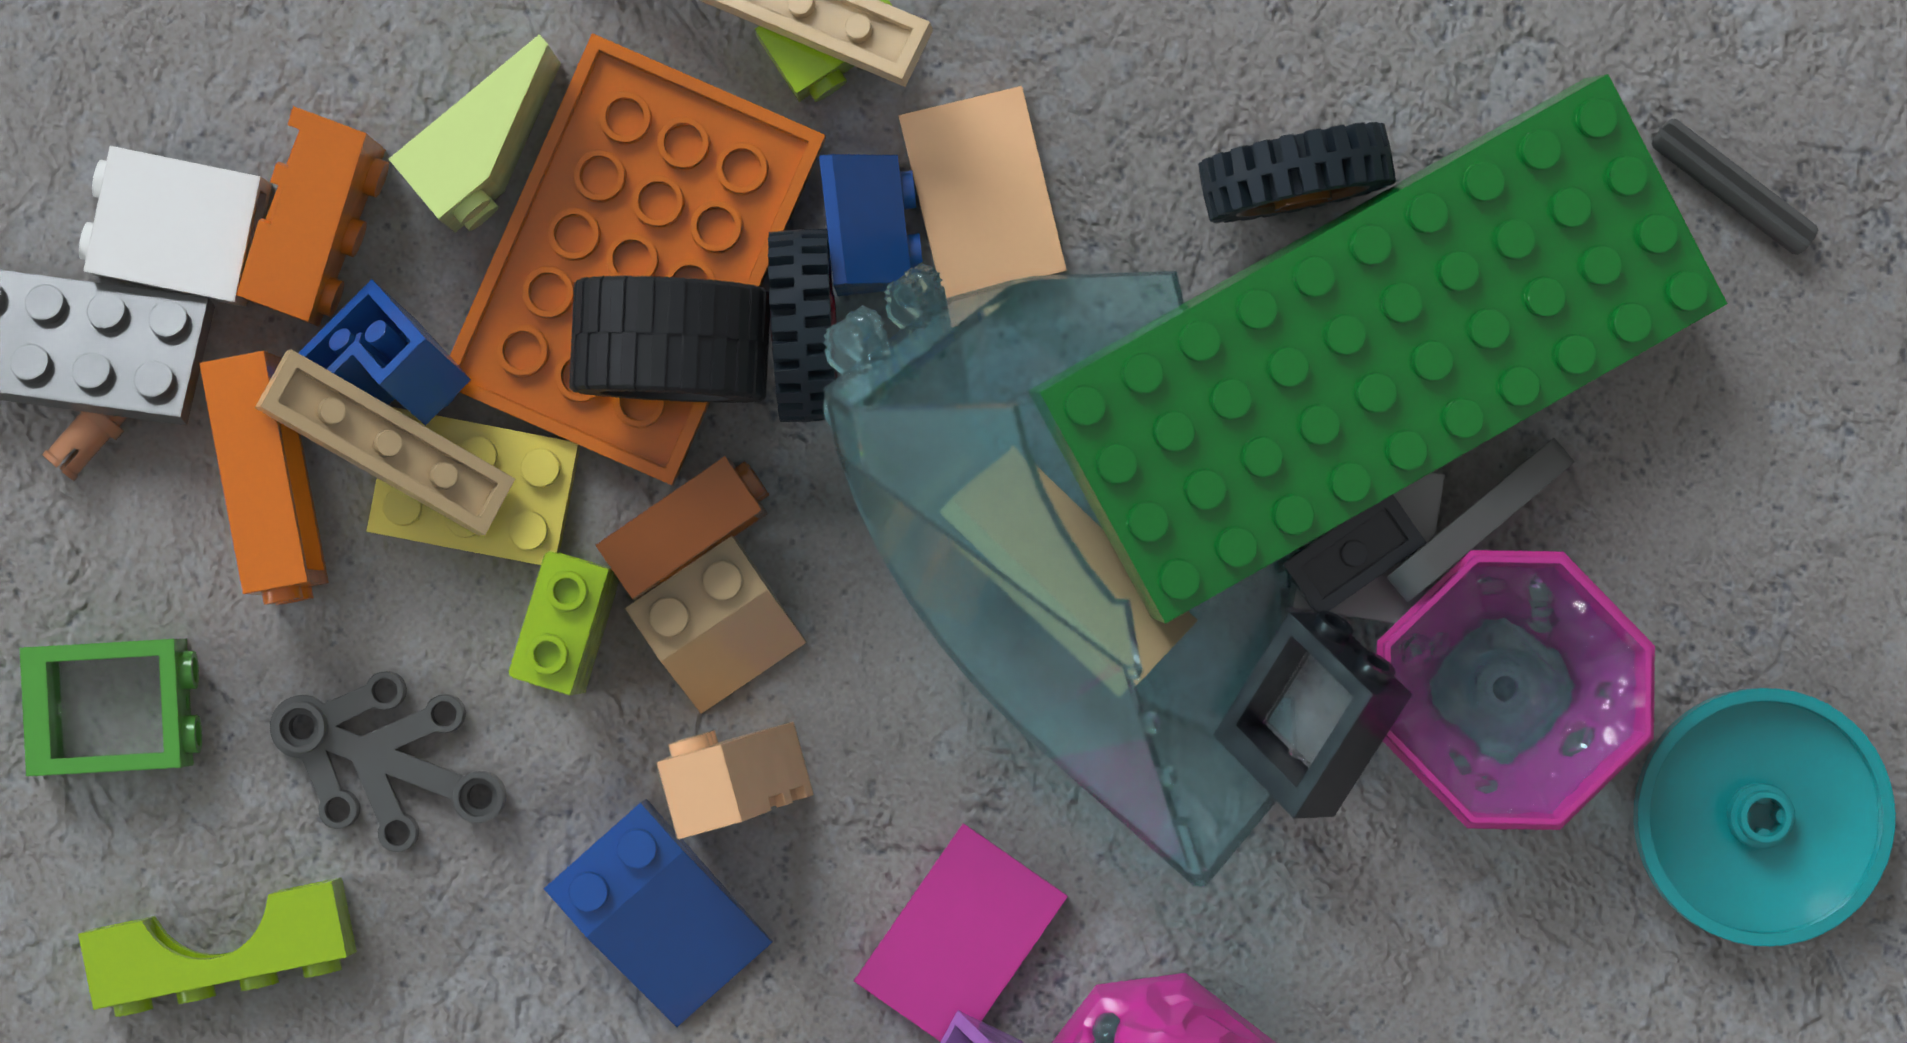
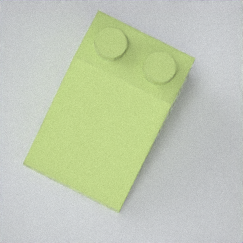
(474, 146)

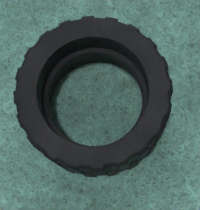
(669, 339)

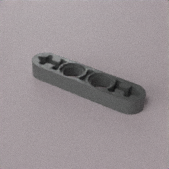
(1480, 520)

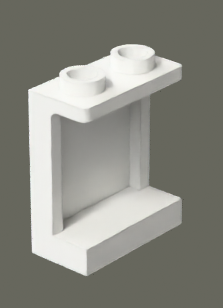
(172, 224)

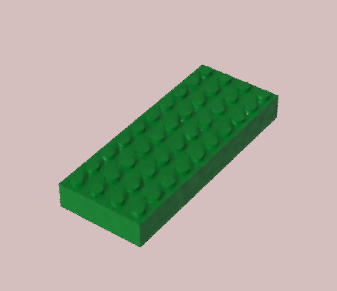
(1378, 347)

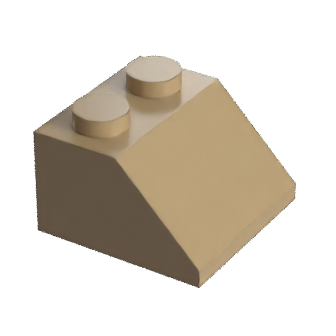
(716, 624)

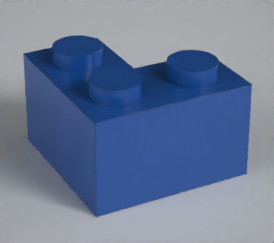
(387, 354)

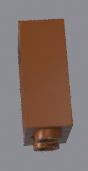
(684, 526)

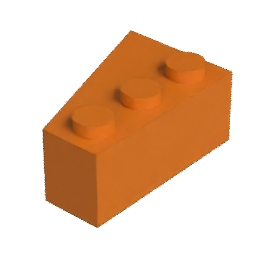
(313, 218)

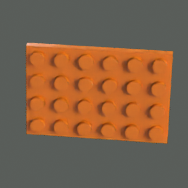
(629, 182)

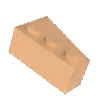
(732, 779)

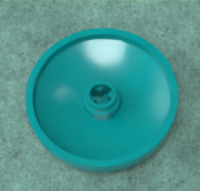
(1764, 816)

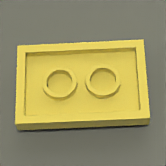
(530, 515)

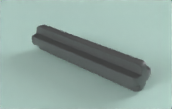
(1735, 186)

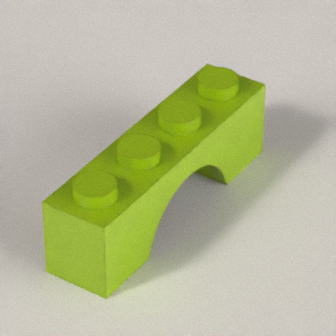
(141, 961)

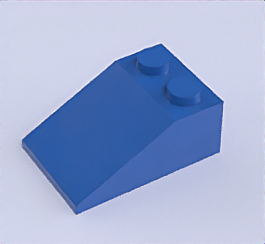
(658, 913)

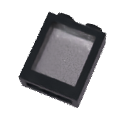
(1312, 714)

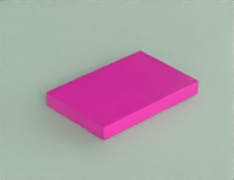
(960, 934)

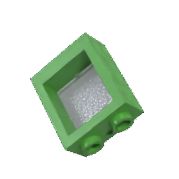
(109, 707)

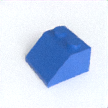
(867, 221)

